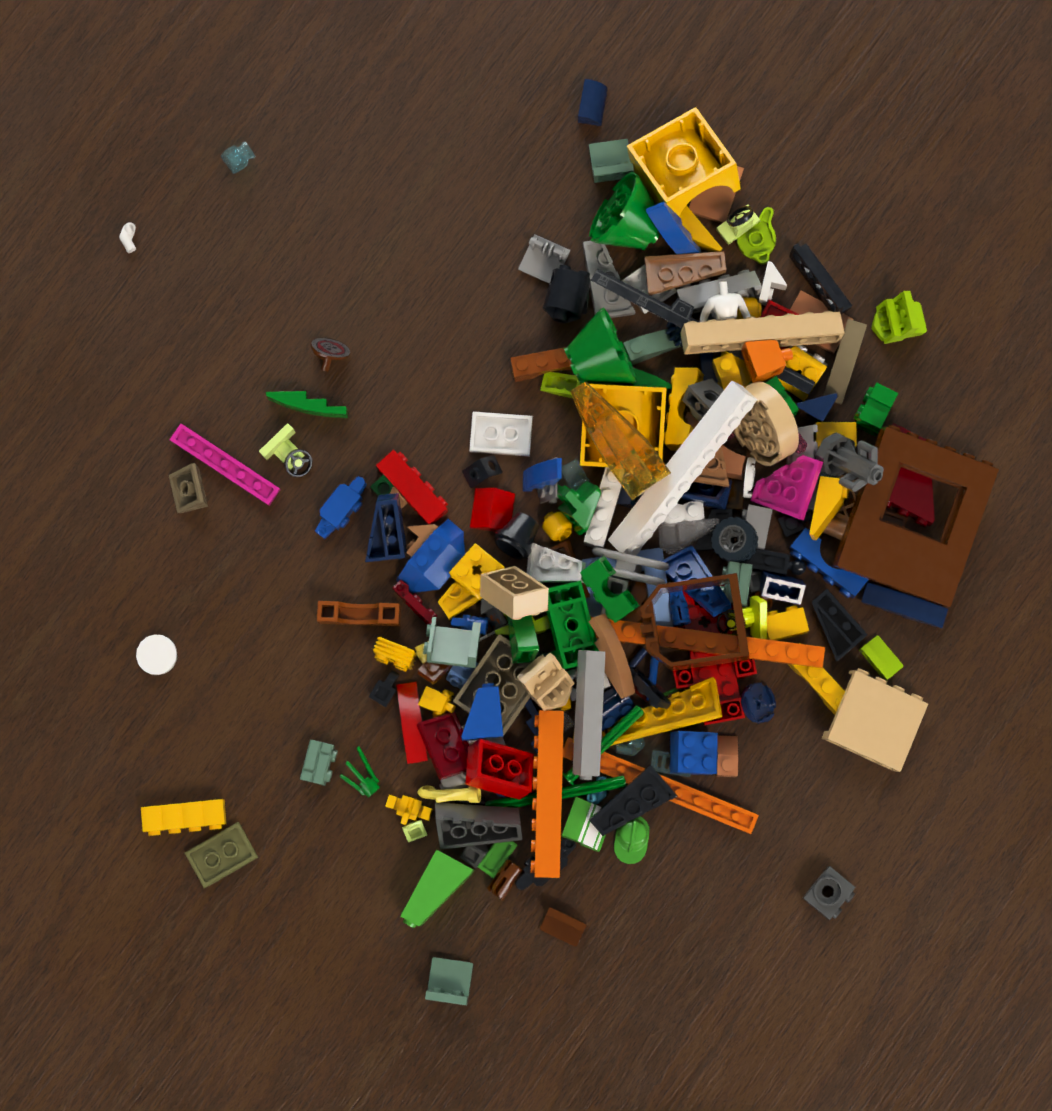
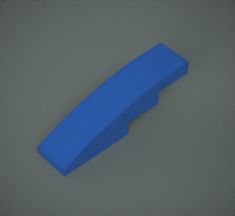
(671, 229)
(542, 474)

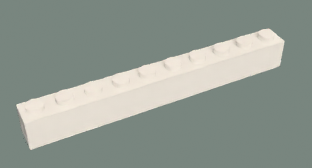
(684, 468)

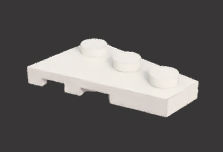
(553, 567)

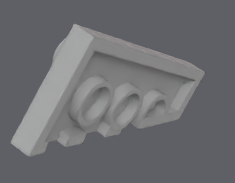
(596, 258)

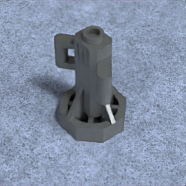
(840, 457)

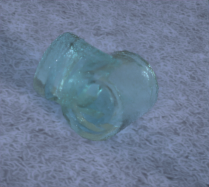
(237, 157)

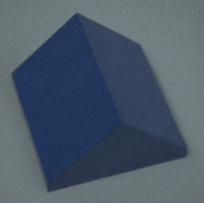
(819, 406)
(708, 494)

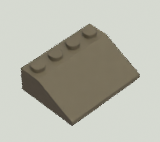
(498, 669)

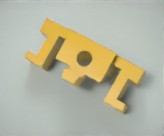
(408, 808)

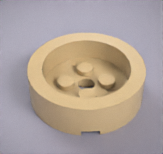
(768, 427)

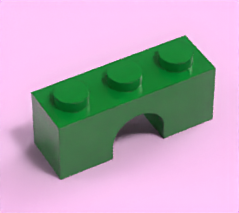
(615, 605)

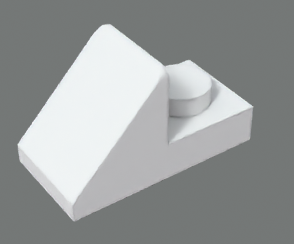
(771, 279)

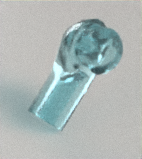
(632, 748)

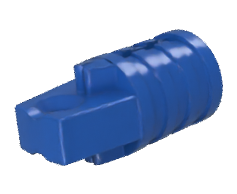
(678, 601)
(467, 622)

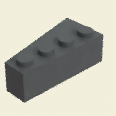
(476, 825)

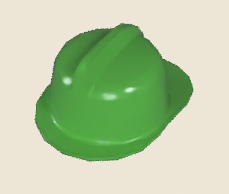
(632, 841)

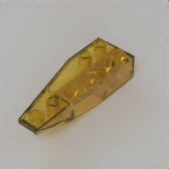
(619, 443)

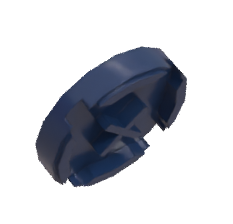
(758, 702)

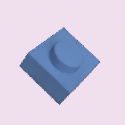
(459, 675)

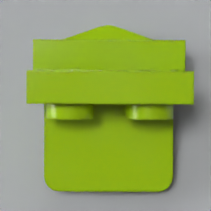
(898, 319)

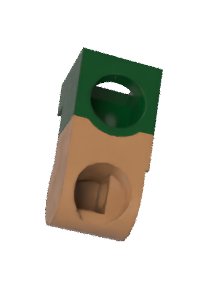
(384, 486)

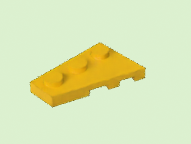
(457, 599)

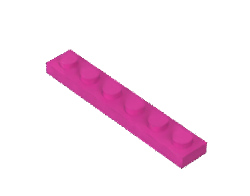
(225, 464)

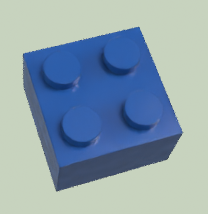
(693, 752)

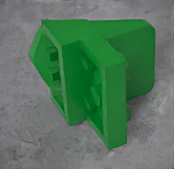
(579, 504)

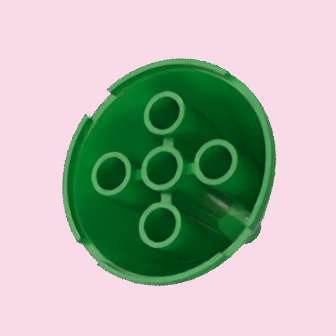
(624, 217)
(599, 354)

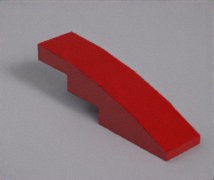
(410, 716)

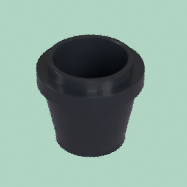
(517, 536)

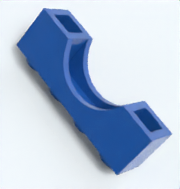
(809, 551)

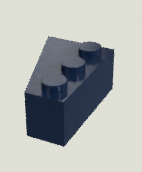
(387, 530)

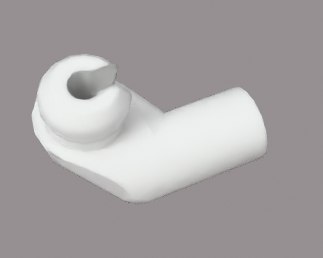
(126, 237)

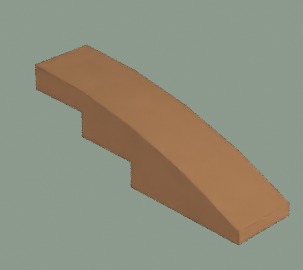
(615, 659)

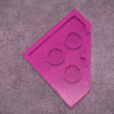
(789, 487)

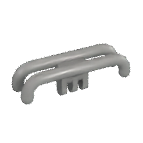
(627, 566)

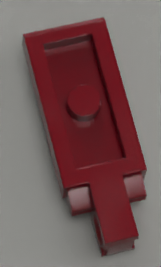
(414, 602)

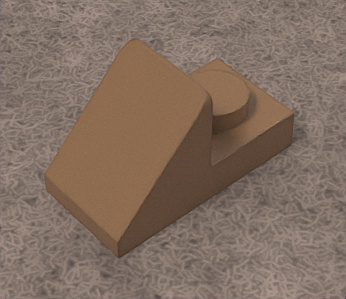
(422, 532)

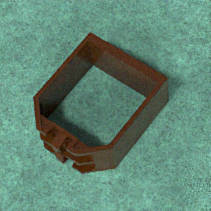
(650, 631)

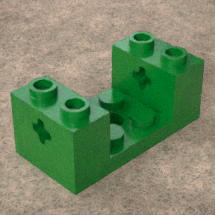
(565, 604)

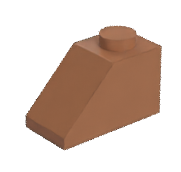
(727, 756)

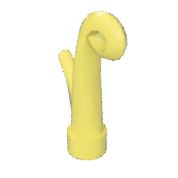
(469, 794)

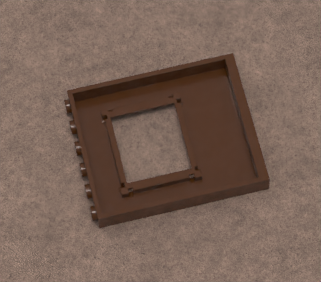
(899, 555)

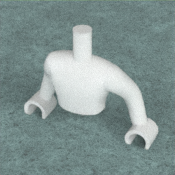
(724, 305)

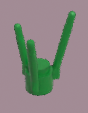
(368, 785)

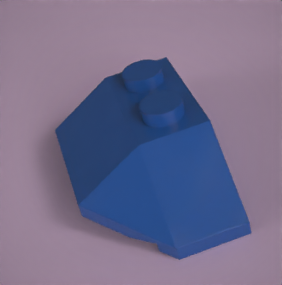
(434, 559)

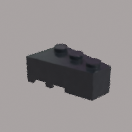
(838, 625)

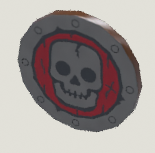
(329, 349)

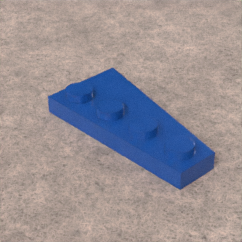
(689, 566)

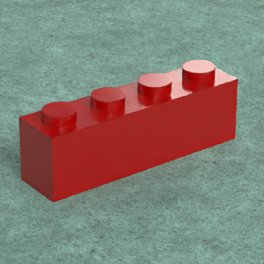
(412, 488)

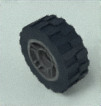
(734, 528)

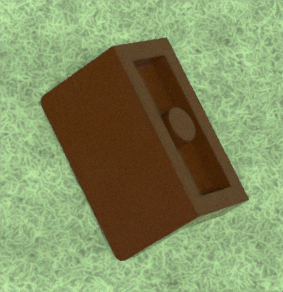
(563, 927)

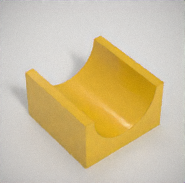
(682, 161)
(640, 407)

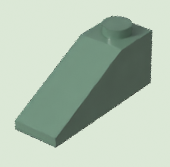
(648, 346)

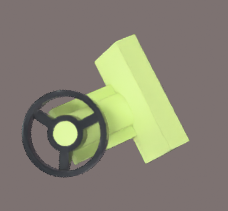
(737, 224)
(287, 451)

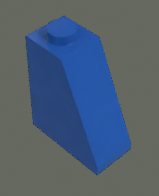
(485, 715)

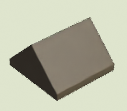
(188, 489)

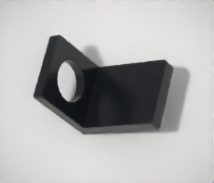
(481, 471)

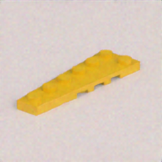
(686, 708)

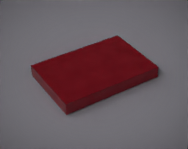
(445, 745)

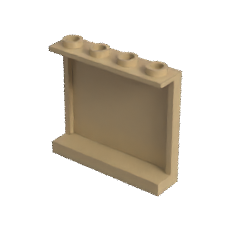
(876, 720)

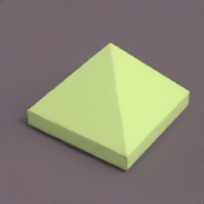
(414, 830)

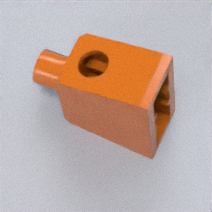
(765, 359)

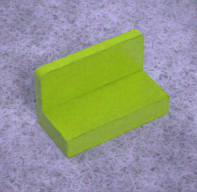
(881, 658)

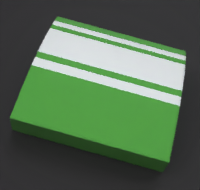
(580, 829)

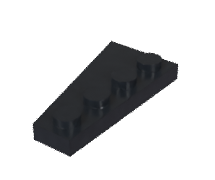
(635, 799)

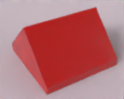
(491, 509)

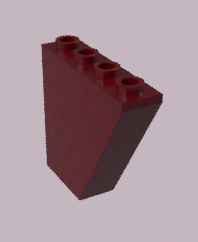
(913, 494)

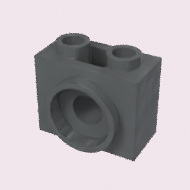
(701, 397)
(841, 891)

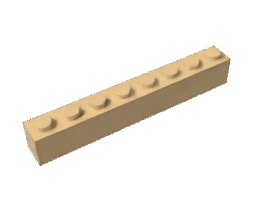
(786, 329)

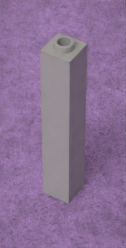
(588, 714)

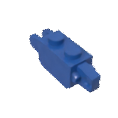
(340, 506)

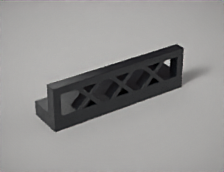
(819, 279)

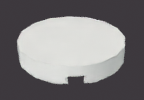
(749, 477)
(156, 654)

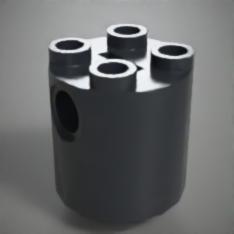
(566, 294)

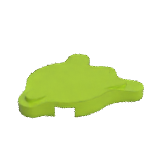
(760, 239)

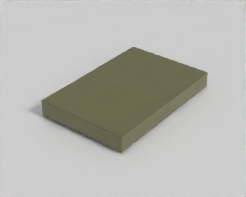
(221, 855)

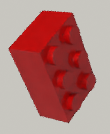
(499, 769)

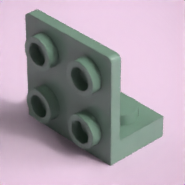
(610, 160)
(449, 981)

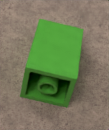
(436, 885)

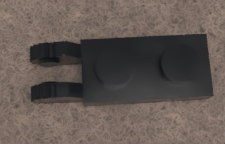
(647, 688)

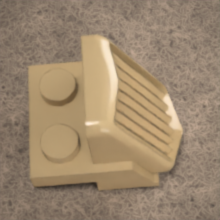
(547, 682)

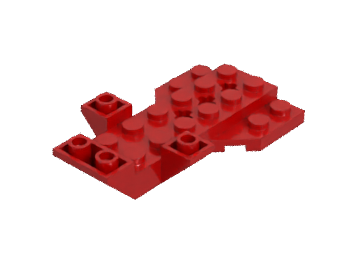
(725, 674)

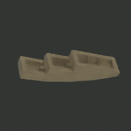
(845, 359)

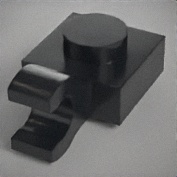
(792, 525)
(383, 691)

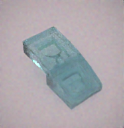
(574, 474)

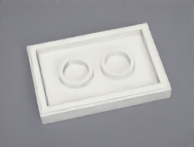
(501, 434)

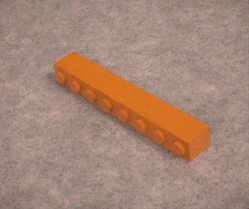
(549, 794)

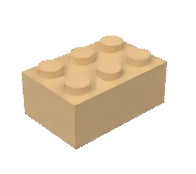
(514, 592)

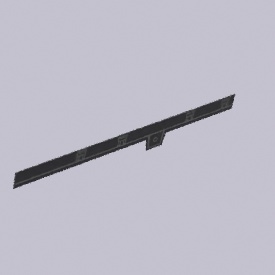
(681, 313)

